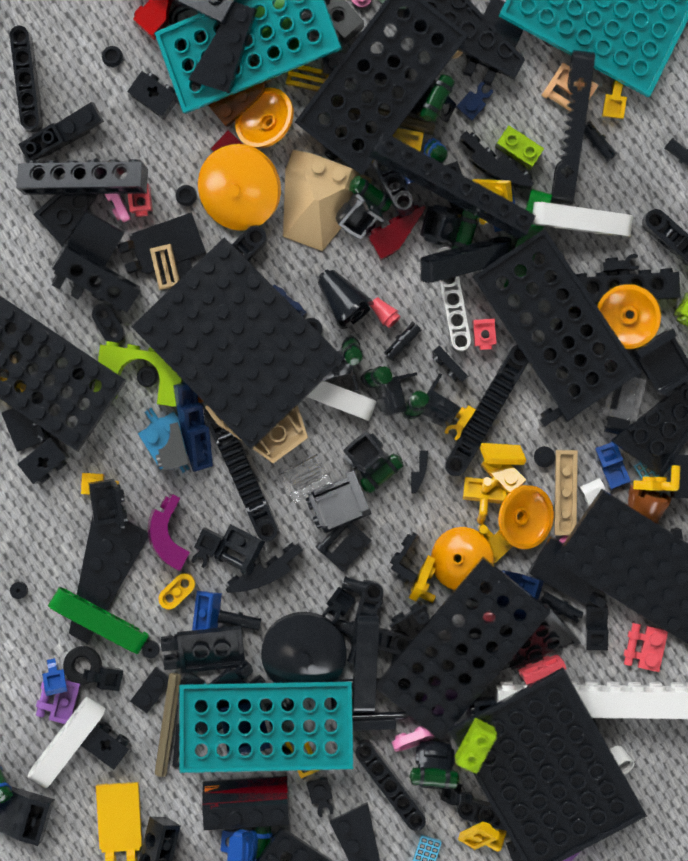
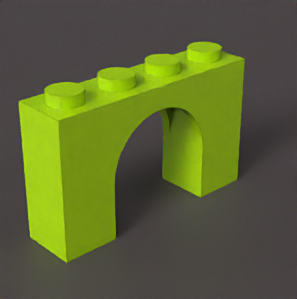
(117, 358)

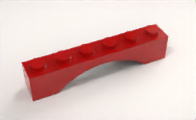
(153, 16)

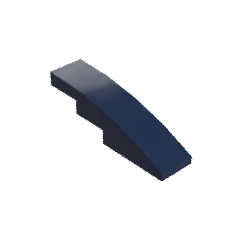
(193, 428)

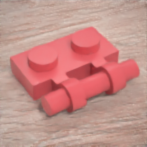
(651, 650)
(540, 669)

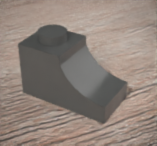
(174, 452)

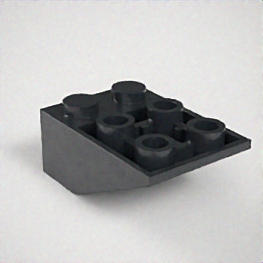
(25, 816)

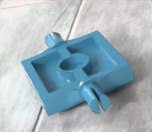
(158, 433)

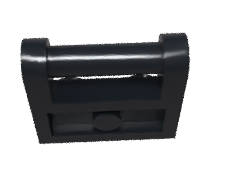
(242, 543)
(348, 549)

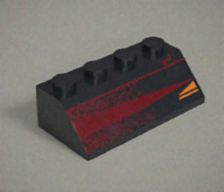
(245, 803)

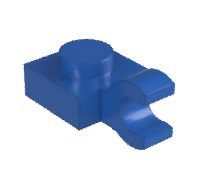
(55, 679)

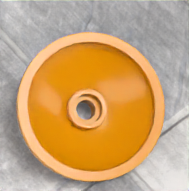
(254, 124)
(647, 314)
(534, 517)
(461, 541)

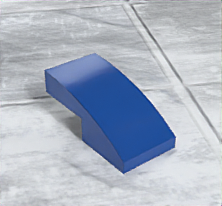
(612, 465)

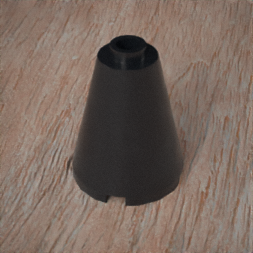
(343, 298)

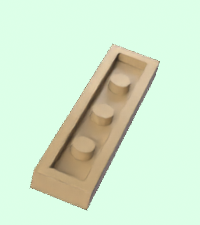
(565, 492)

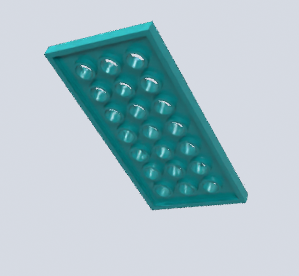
(267, 67)
(277, 760)

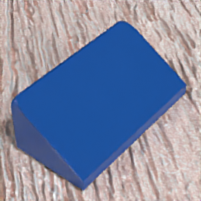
(206, 610)

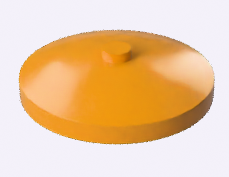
(239, 187)

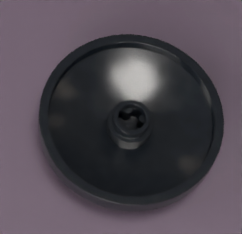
(303, 649)

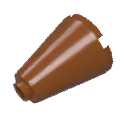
(649, 502)

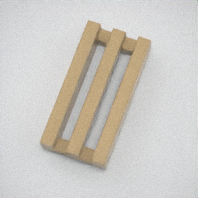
(169, 285)

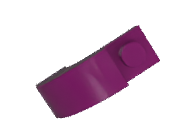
(159, 537)

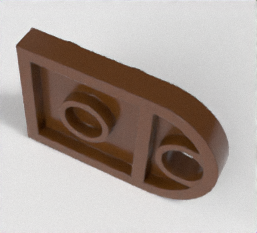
(235, 105)

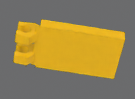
(119, 819)

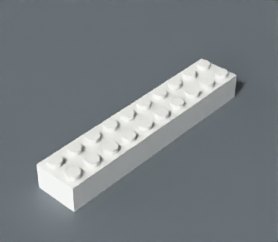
(622, 700)

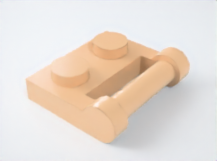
(560, 79)

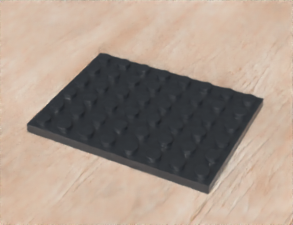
(237, 343)
(551, 772)

